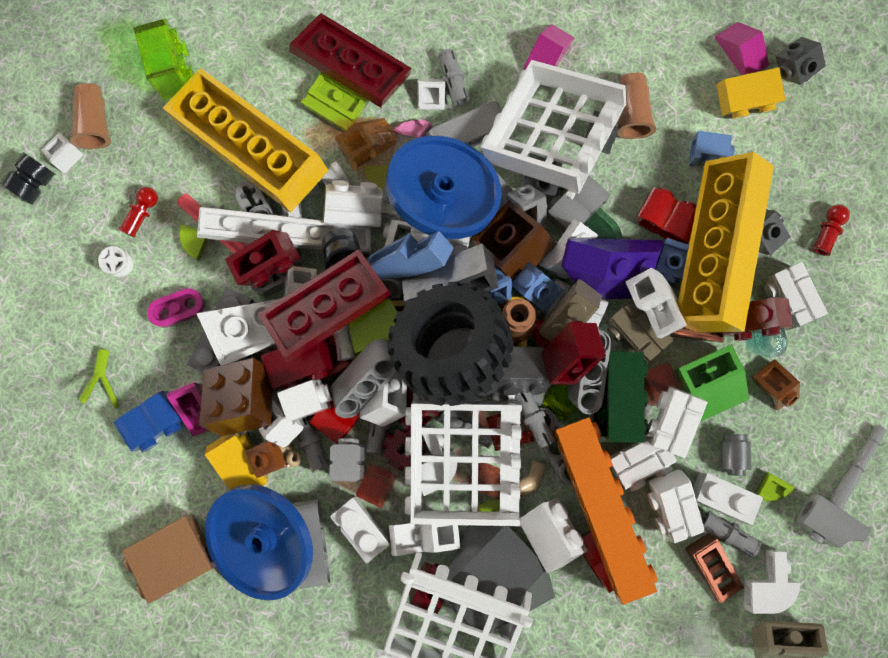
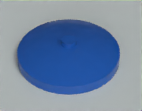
(443, 187)
(259, 542)

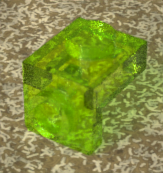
(558, 402)

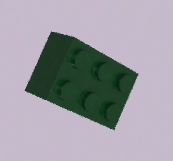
(624, 399)

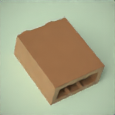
(168, 558)

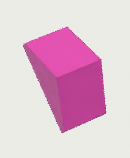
(550, 46)
(744, 47)
(188, 405)

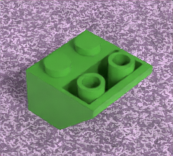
(717, 379)

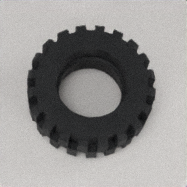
(469, 370)

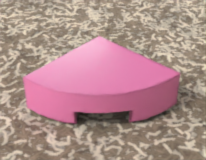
(413, 128)

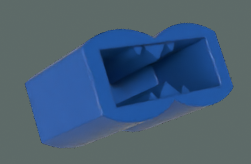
(149, 422)

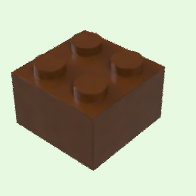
(514, 240)
(236, 398)

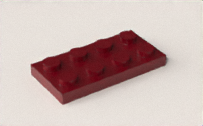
(350, 59)
(323, 305)

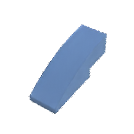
(411, 258)

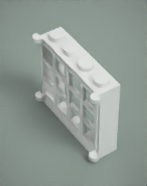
(517, 101)
(509, 464)
(464, 595)

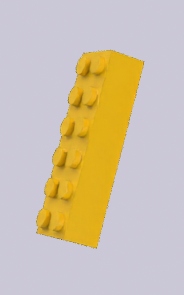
(246, 139)
(725, 243)

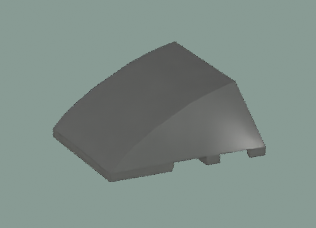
(498, 559)

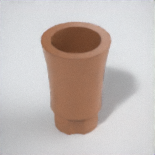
(89, 118)
(636, 118)
(520, 330)

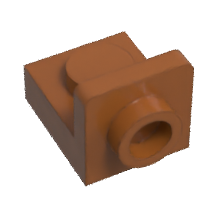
(778, 384)
(266, 458)

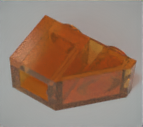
(365, 141)

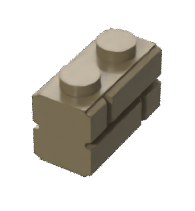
(577, 304)
(636, 332)
(789, 640)

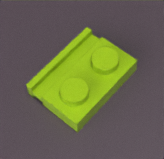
(334, 102)

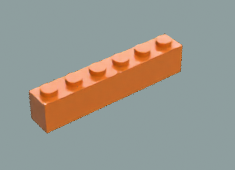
(605, 512)

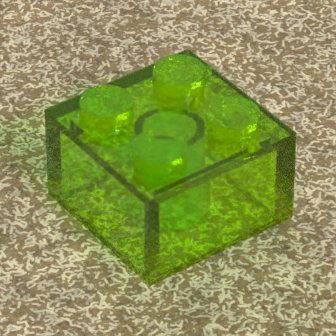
(163, 57)

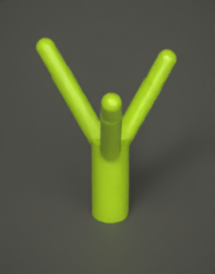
(99, 373)

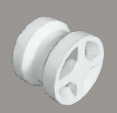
(334, 173)
(111, 257)

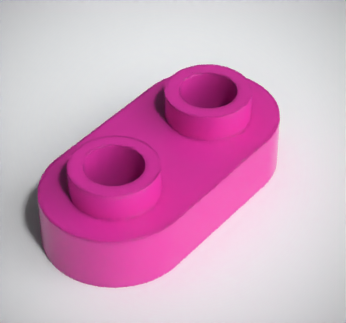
(177, 307)

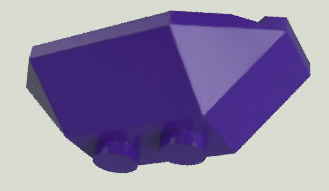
(609, 263)

